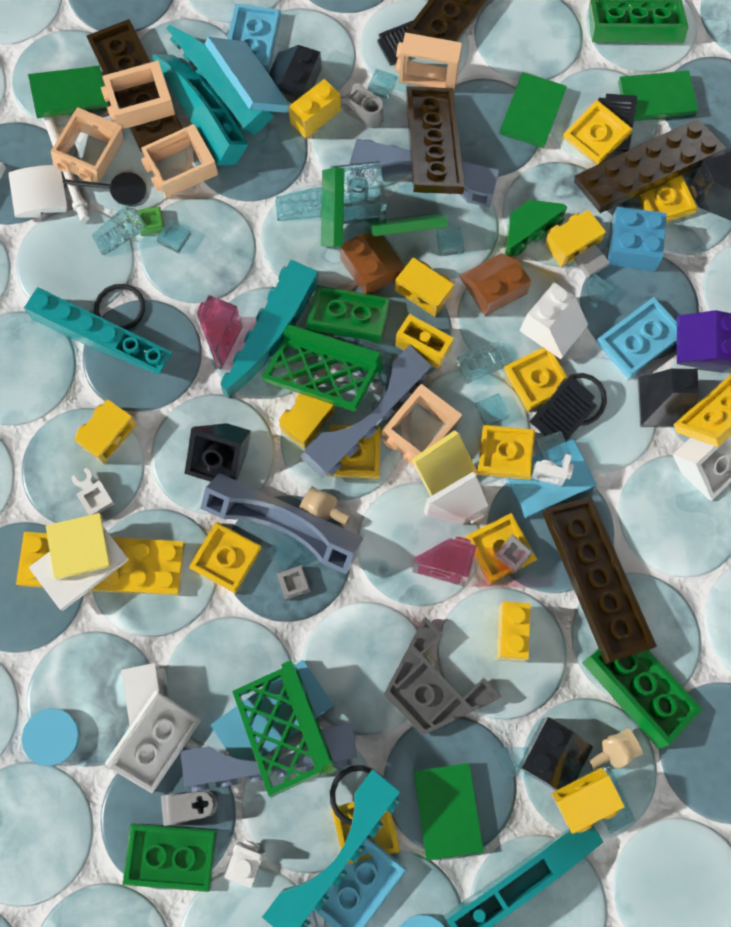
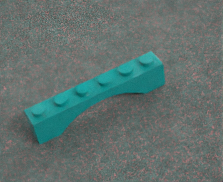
(370, 803)

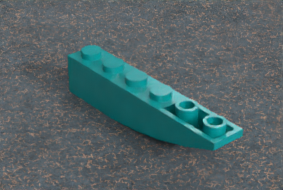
(209, 70)
(204, 110)
(283, 307)
(95, 332)
(524, 880)

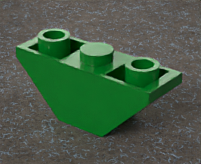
(530, 224)

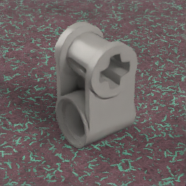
(363, 106)
(184, 806)

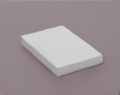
(70, 589)
(153, 742)

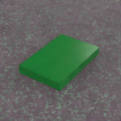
(65, 90)
(660, 94)
(533, 110)
(332, 207)
(407, 224)
(348, 313)
(448, 811)
(170, 857)

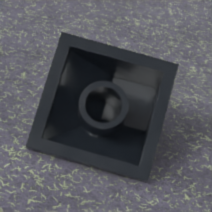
(667, 396)
(216, 450)

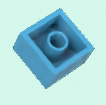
(636, 238)

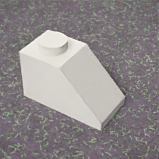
(139, 686)

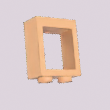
(429, 49)
(142, 112)
(96, 127)
(171, 145)
(431, 403)

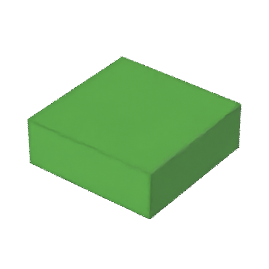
(153, 220)

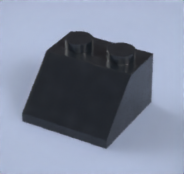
(296, 71)
(713, 186)
(555, 755)

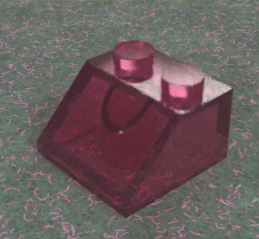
(220, 327)
(447, 561)

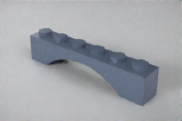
(478, 179)
(330, 447)
(237, 501)
(208, 765)

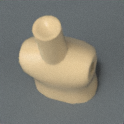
(323, 506)
(617, 750)

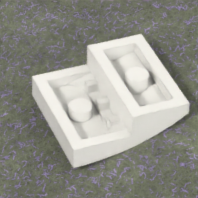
(37, 191)

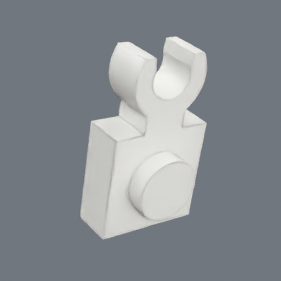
(93, 496)

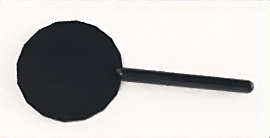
(124, 188)

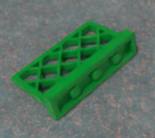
(335, 352)
(307, 721)

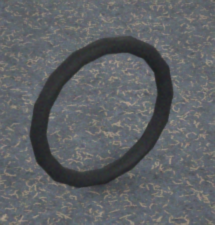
(127, 287)
(603, 396)
(338, 778)

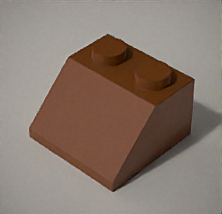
(370, 262)
(496, 283)

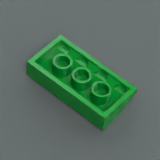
(637, 21)
(646, 694)

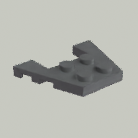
(425, 694)

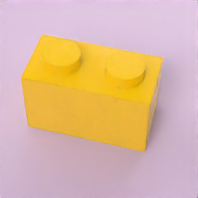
(315, 108)
(574, 237)
(424, 286)
(425, 339)
(305, 419)
(105, 431)
(513, 631)
(588, 801)

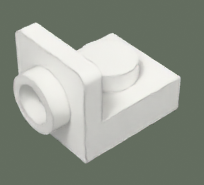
(551, 473)
(244, 863)

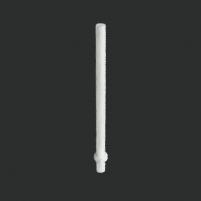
(79, 205)

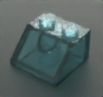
(363, 192)

